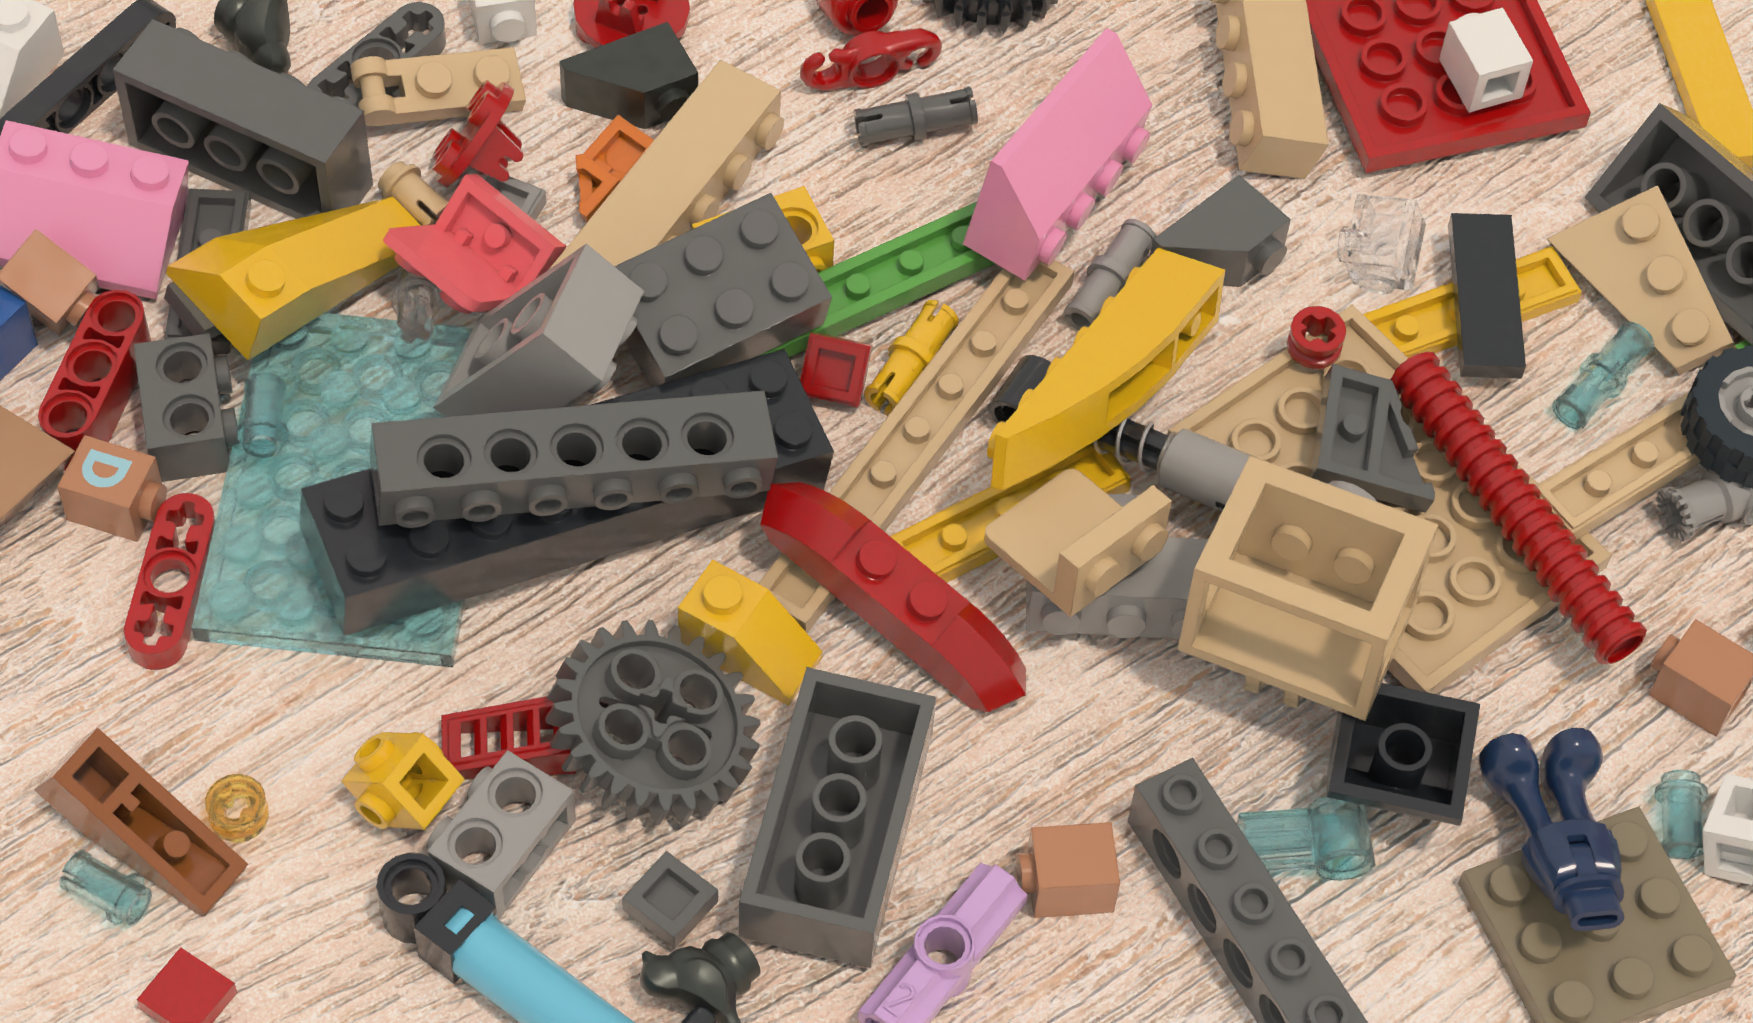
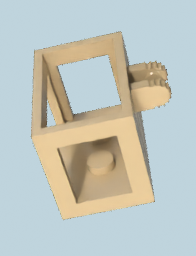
(1306, 588)

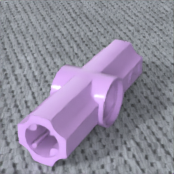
(965, 927)

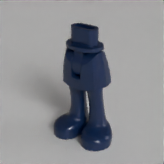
(1569, 859)

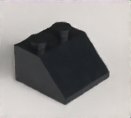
(1406, 754)

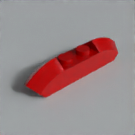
(894, 594)

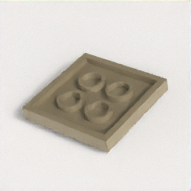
(1612, 975)

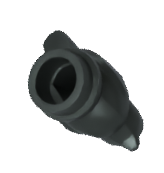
(258, 30)
(703, 975)

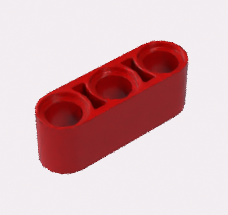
(92, 355)

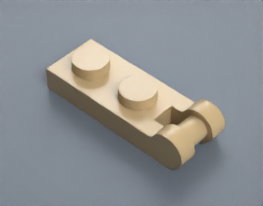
(432, 85)

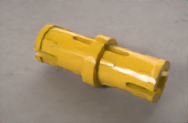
(911, 355)

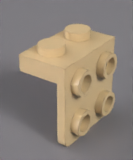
(1078, 539)

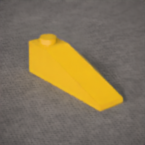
(288, 273)

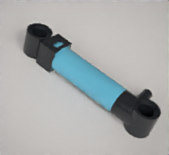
(465, 940)

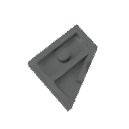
(1367, 440)

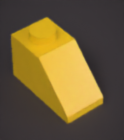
(750, 629)

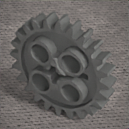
(652, 722)

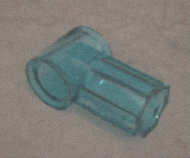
(1323, 837)

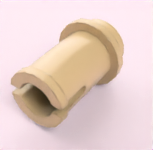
(412, 192)

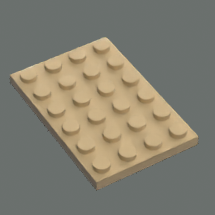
(1474, 582)

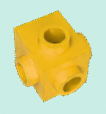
(401, 780)

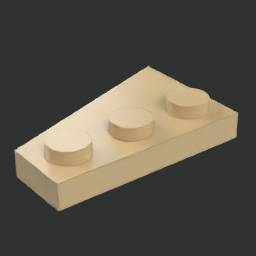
(1649, 276)

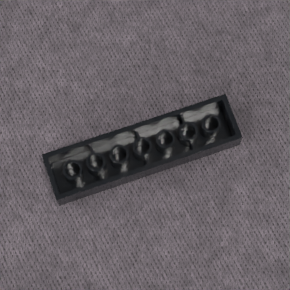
(401, 571)

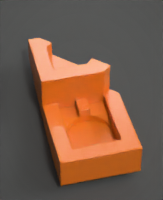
(608, 162)

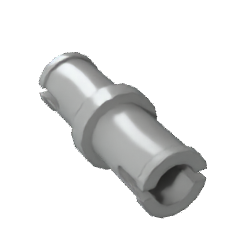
(1109, 272)

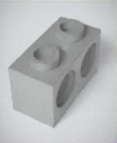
(514, 840)

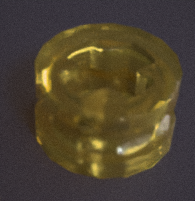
(222, 797)

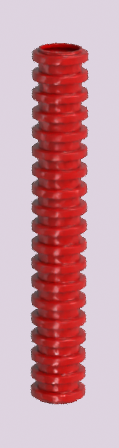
(1518, 508)

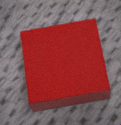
(835, 369)
(186, 992)

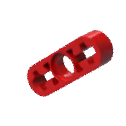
(179, 606)

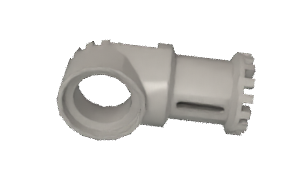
(1703, 504)

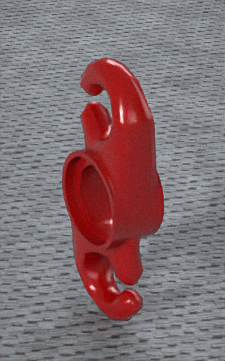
(847, 65)

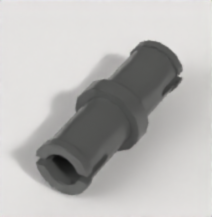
(915, 116)

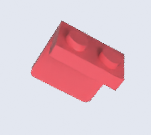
(477, 248)

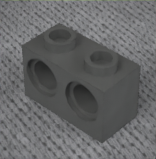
(179, 408)

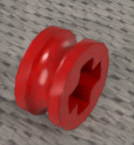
(1316, 321)

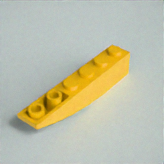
(1111, 366)

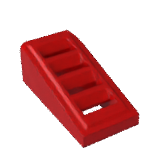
(504, 718)

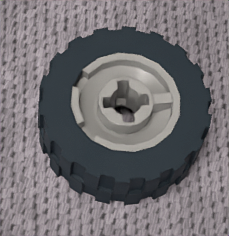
(1721, 416)

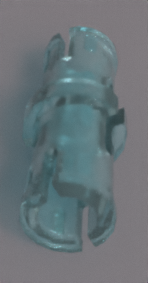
(1603, 375)

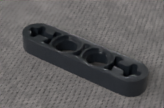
(87, 75)

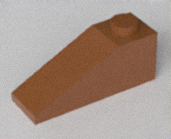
(140, 822)

